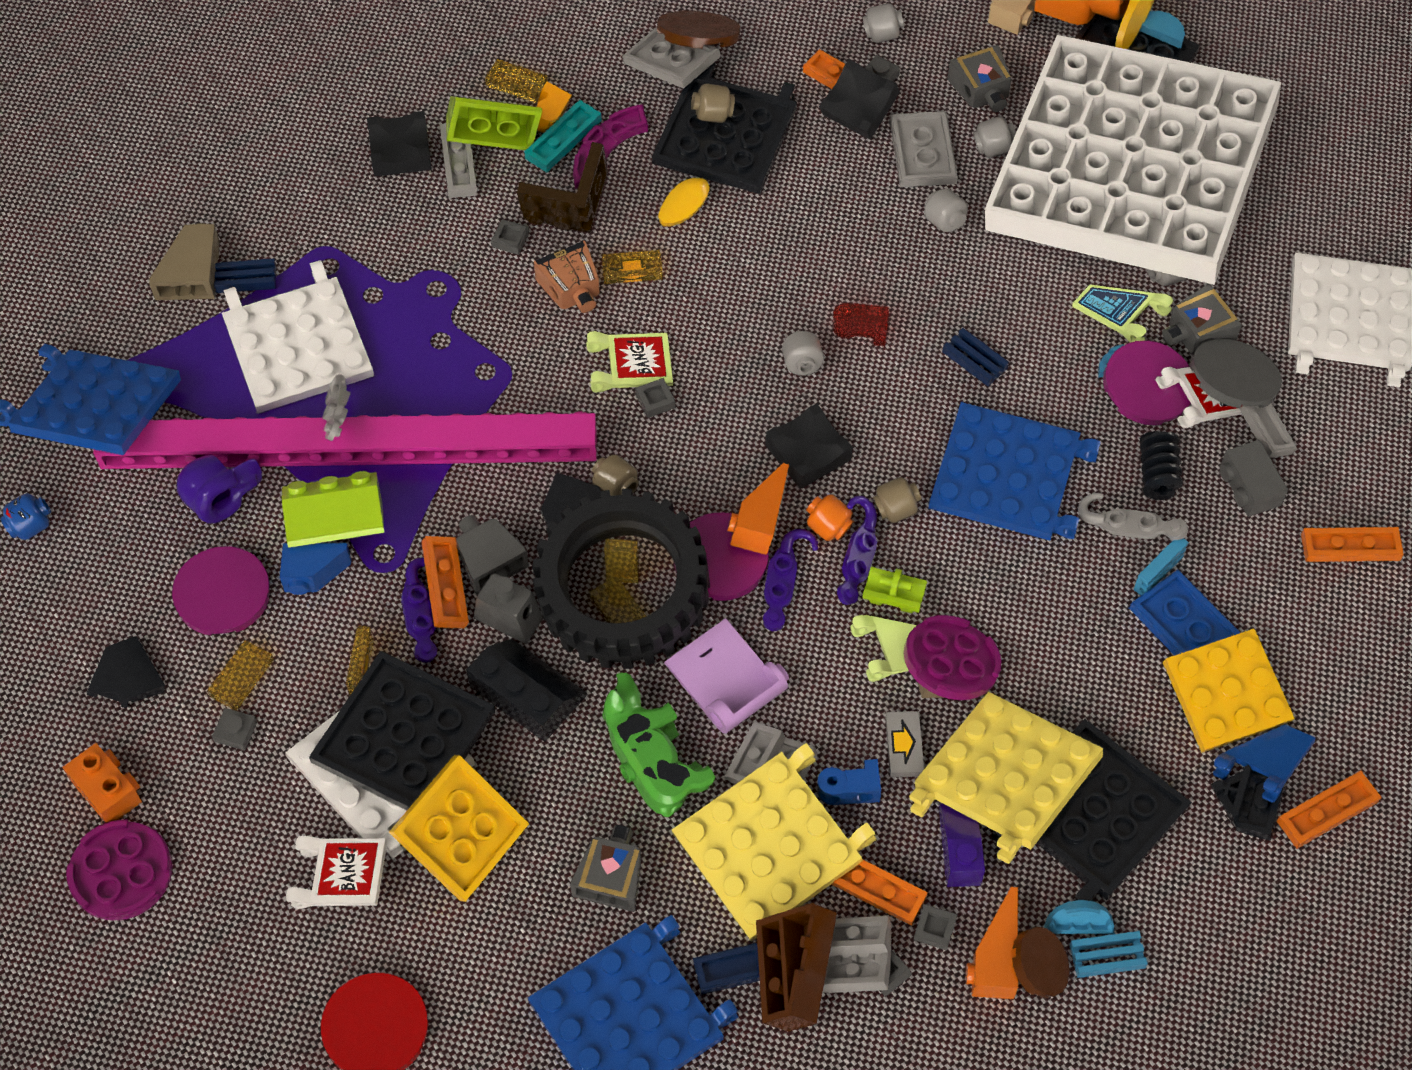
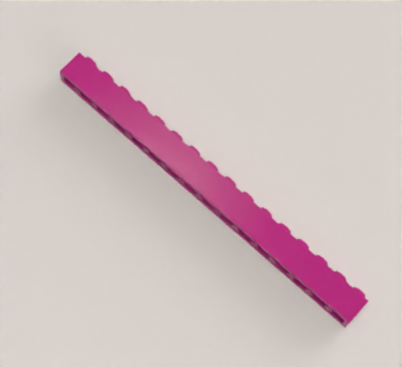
(363, 441)

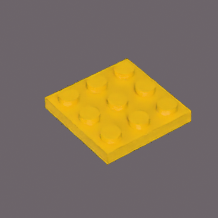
(1228, 690)
(459, 828)

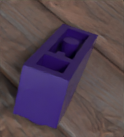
(961, 848)

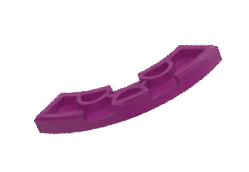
(610, 133)

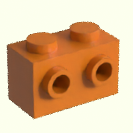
(102, 783)

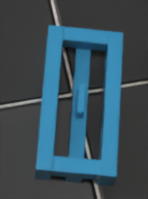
(1161, 566)
(1104, 941)

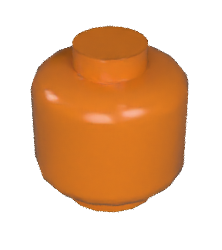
(829, 517)

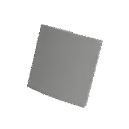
(759, 747)
(859, 955)

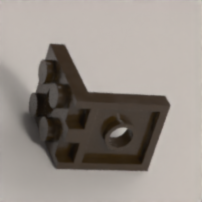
(565, 208)

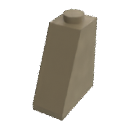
(188, 265)

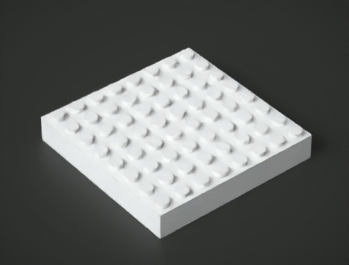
(1133, 158)

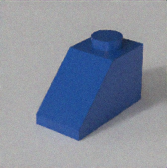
(312, 566)

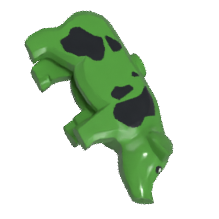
(646, 750)

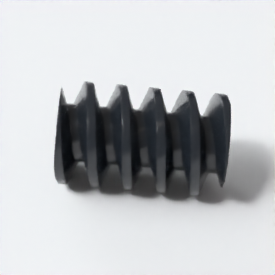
(1160, 464)

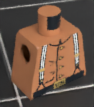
(569, 277)

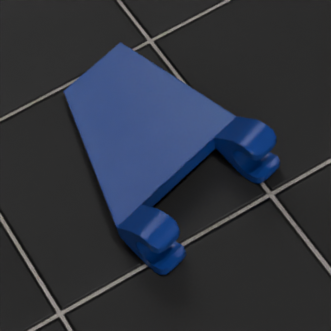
(1270, 754)

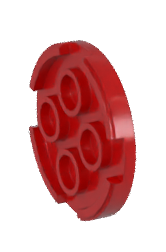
(374, 1023)

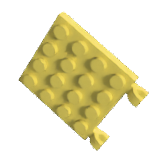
(1007, 772)
(770, 842)

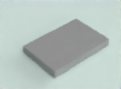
(670, 61)
(923, 149)

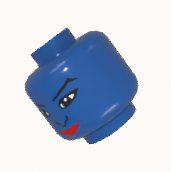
(25, 516)

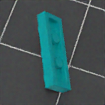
(563, 136)

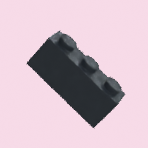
(524, 687)

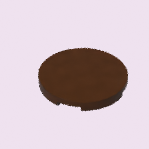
(698, 29)

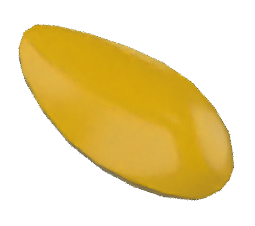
(683, 201)

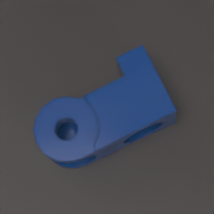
(850, 786)

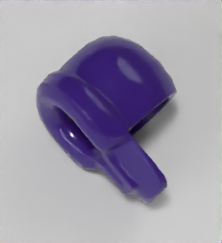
(206, 482)

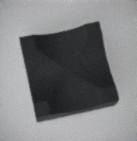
(859, 99)
(399, 144)
(808, 446)

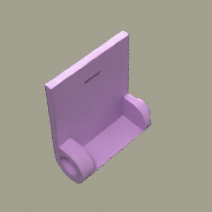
(728, 680)

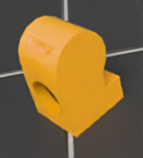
(553, 104)

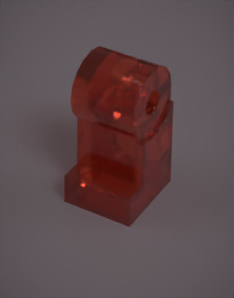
(861, 321)

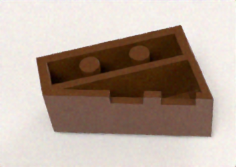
(793, 964)

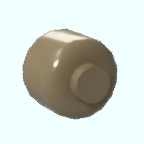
(713, 103)
(614, 475)
(897, 500)

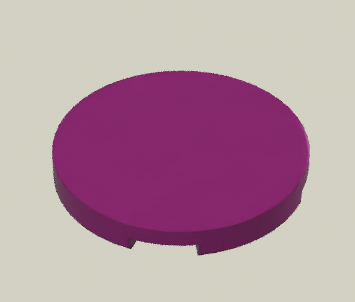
(1133, 387)
(730, 568)
(221, 590)
(952, 658)
(119, 870)

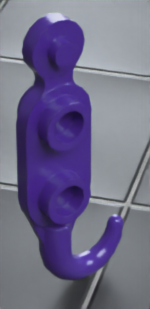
(859, 552)
(782, 577)
(418, 612)

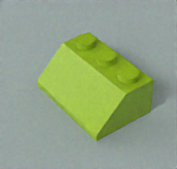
(491, 123)
(332, 509)

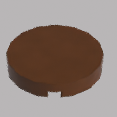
(1041, 962)

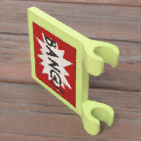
(633, 359)

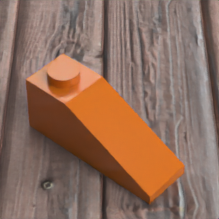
(758, 514)
(992, 964)

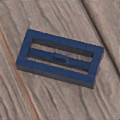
(244, 273)
(979, 353)

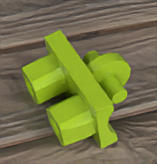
(894, 589)

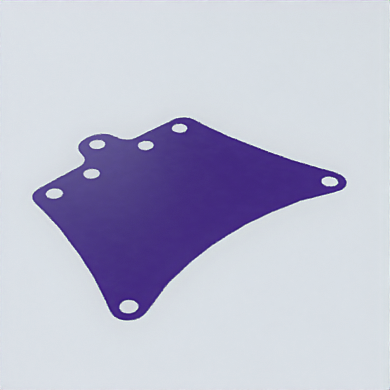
(407, 381)

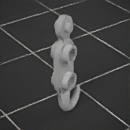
(335, 412)
(1131, 522)

